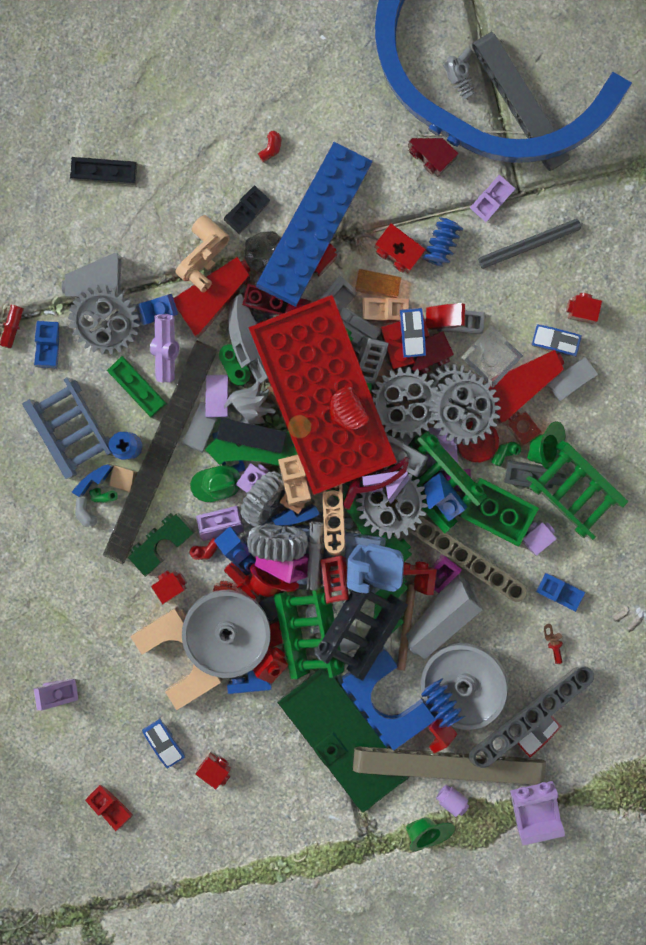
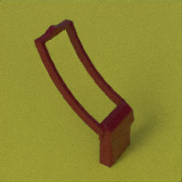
(354, 485)

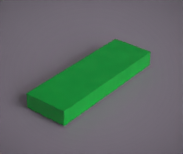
(136, 386)

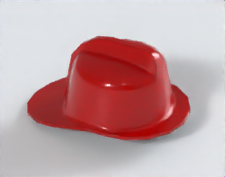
(267, 584)

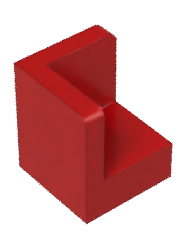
(444, 736)

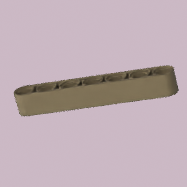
(470, 560)

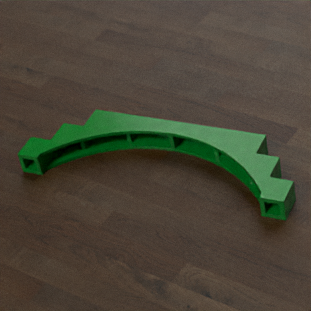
(227, 451)

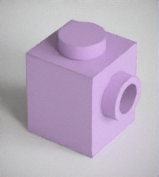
(250, 476)
(538, 537)

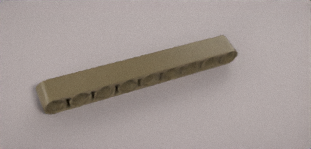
(447, 765)

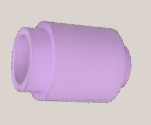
(452, 801)

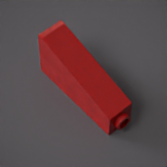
(202, 308)
(525, 382)

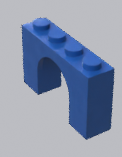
(394, 728)

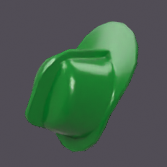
(543, 446)
(215, 483)
(427, 833)

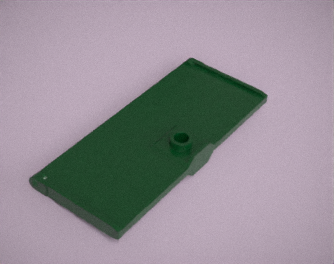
(333, 731)

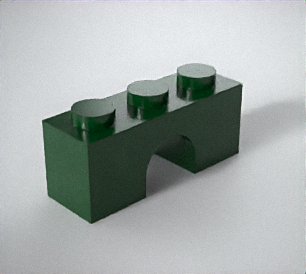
(145, 555)

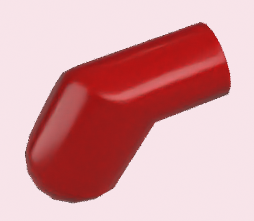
(273, 146)
(204, 552)

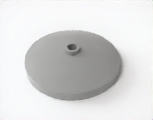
(223, 653)
(480, 669)

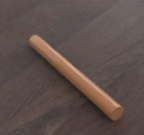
(403, 649)

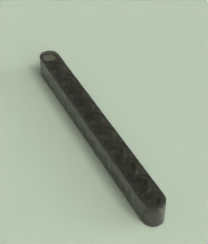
(160, 452)

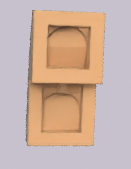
(383, 309)
(294, 480)

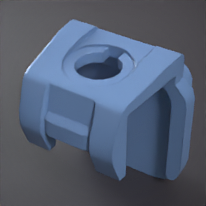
(376, 565)

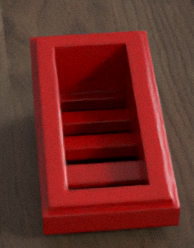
(326, 565)

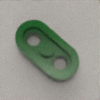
(232, 366)

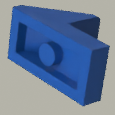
(156, 306)
(442, 494)
(240, 685)

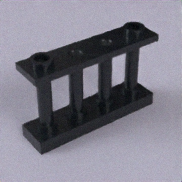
(374, 640)

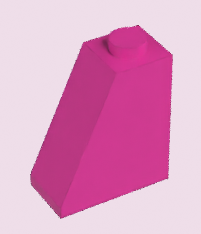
(288, 570)

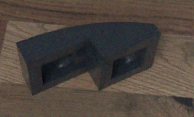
(247, 209)

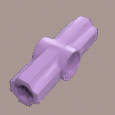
(164, 348)

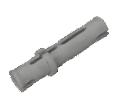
(315, 555)

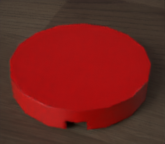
(483, 449)

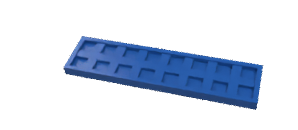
(314, 224)

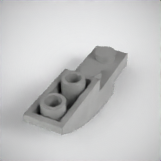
(243, 344)

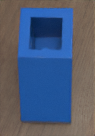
(236, 550)

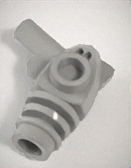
(457, 72)

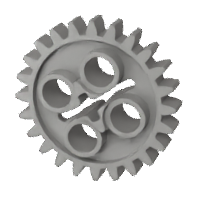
(90, 305)
(401, 383)
(473, 391)
(373, 511)

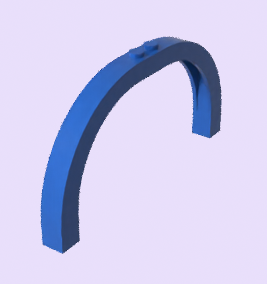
(467, 136)

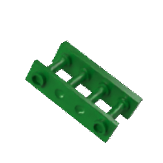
(582, 469)
(459, 477)
(292, 636)

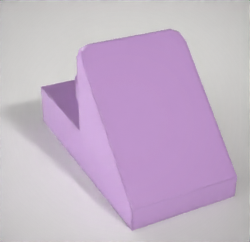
(392, 489)
(55, 694)

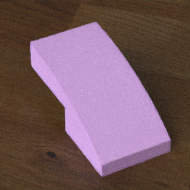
(492, 198)
(216, 396)

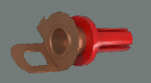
(554, 643)

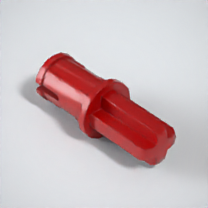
(11, 326)
(240, 579)

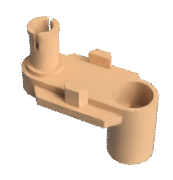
(213, 242)

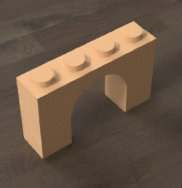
(170, 628)

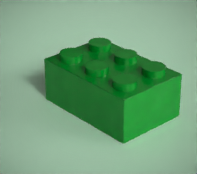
(501, 513)

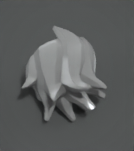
(250, 404)

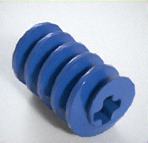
(442, 242)
(122, 438)
(442, 704)

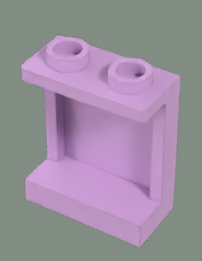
(537, 813)

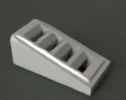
(479, 324)
(379, 356)

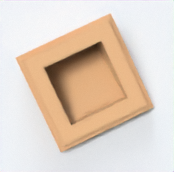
(122, 478)

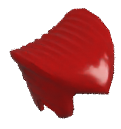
(348, 409)

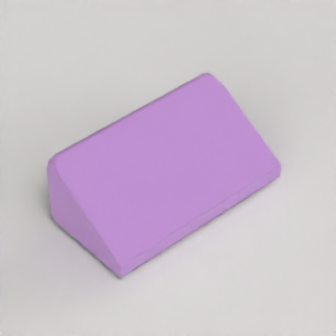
(216, 522)

